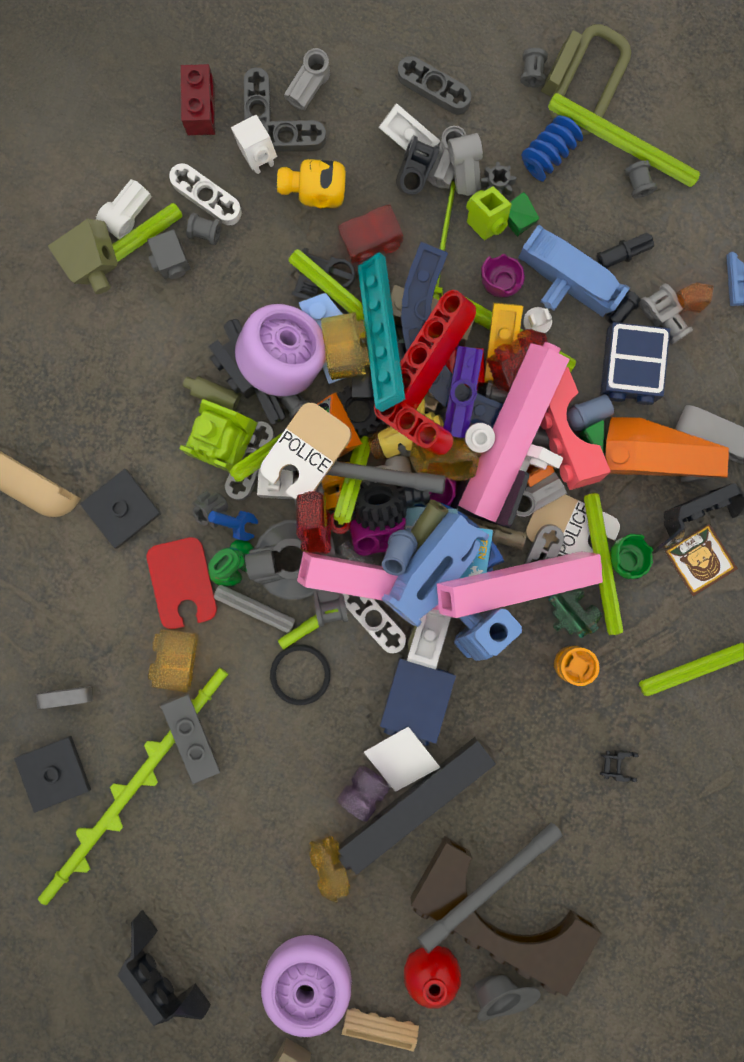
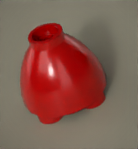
(432, 968)

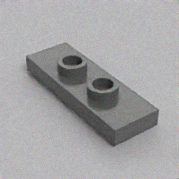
(190, 737)

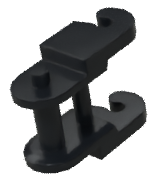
(619, 755)

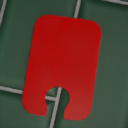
(181, 574)

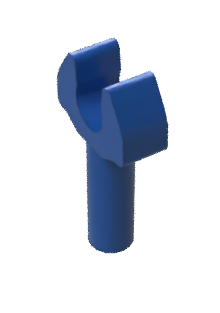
(236, 524)

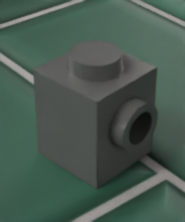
(168, 255)

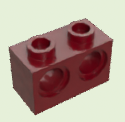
(197, 99)

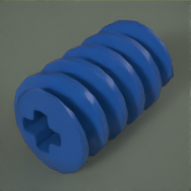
(550, 145)

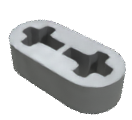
(539, 543)
(64, 697)

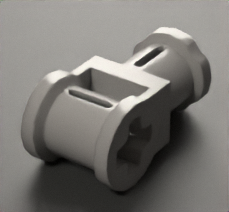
(666, 312)

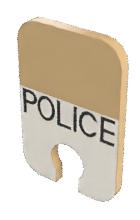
(311, 444)
(572, 520)

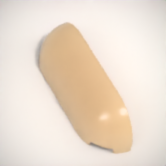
(34, 489)

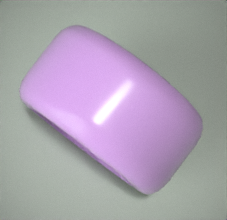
(280, 350)
(313, 963)

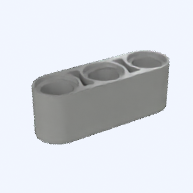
(713, 429)

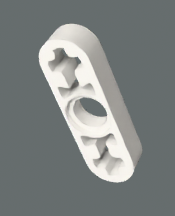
(185, 189)
(382, 639)

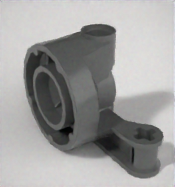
(263, 569)

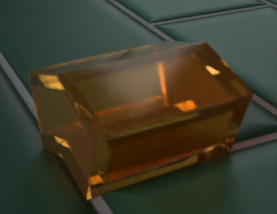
(695, 297)

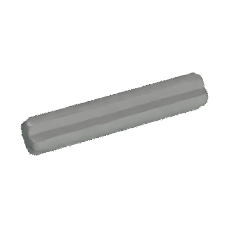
(254, 608)

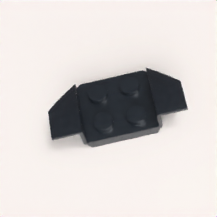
(693, 509)
(149, 988)

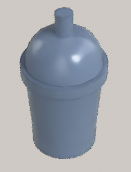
(589, 413)
(400, 549)

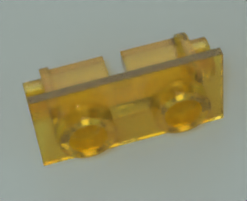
(331, 880)

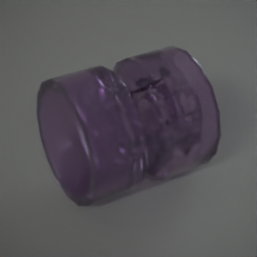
(361, 796)

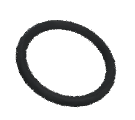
(319, 655)

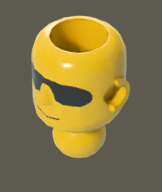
(318, 183)

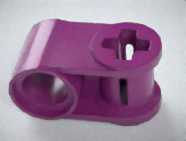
(369, 541)

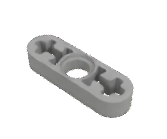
(249, 484)

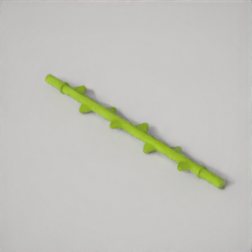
(122, 795)

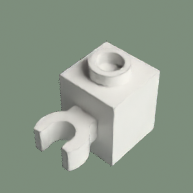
(254, 143)
(269, 490)

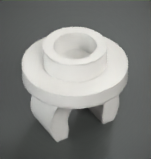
(538, 319)
(479, 437)

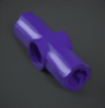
(466, 372)

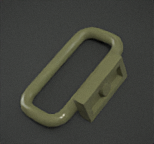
(570, 58)

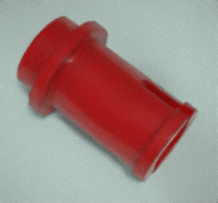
(344, 529)

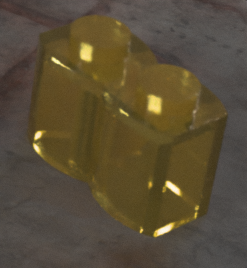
(344, 345)
(456, 464)
(174, 660)

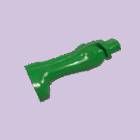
(225, 563)

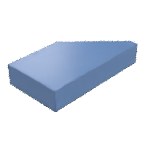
(735, 279)

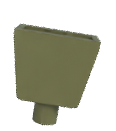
(86, 254)

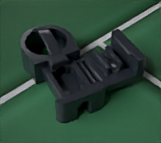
(306, 285)

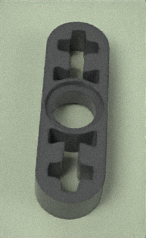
(431, 73)

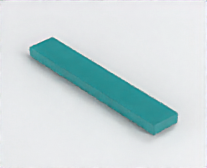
(381, 333)

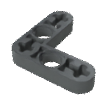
(278, 126)

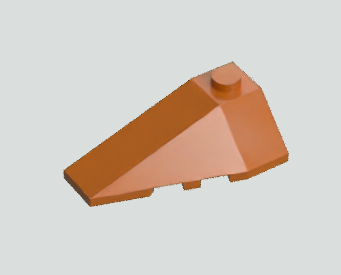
(649, 448)

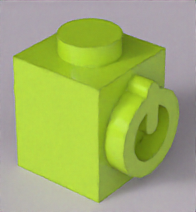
(488, 212)

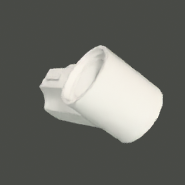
(122, 211)

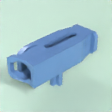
(571, 273)
(438, 560)
(476, 640)

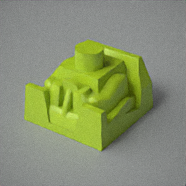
(219, 436)

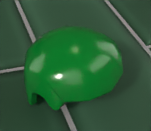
(631, 556)

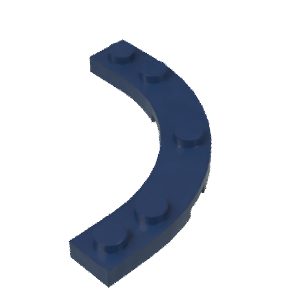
(416, 310)

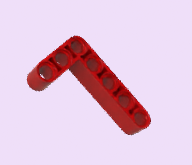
(435, 344)

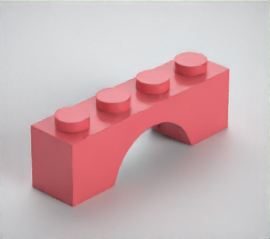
(581, 461)

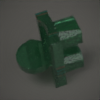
(572, 615)

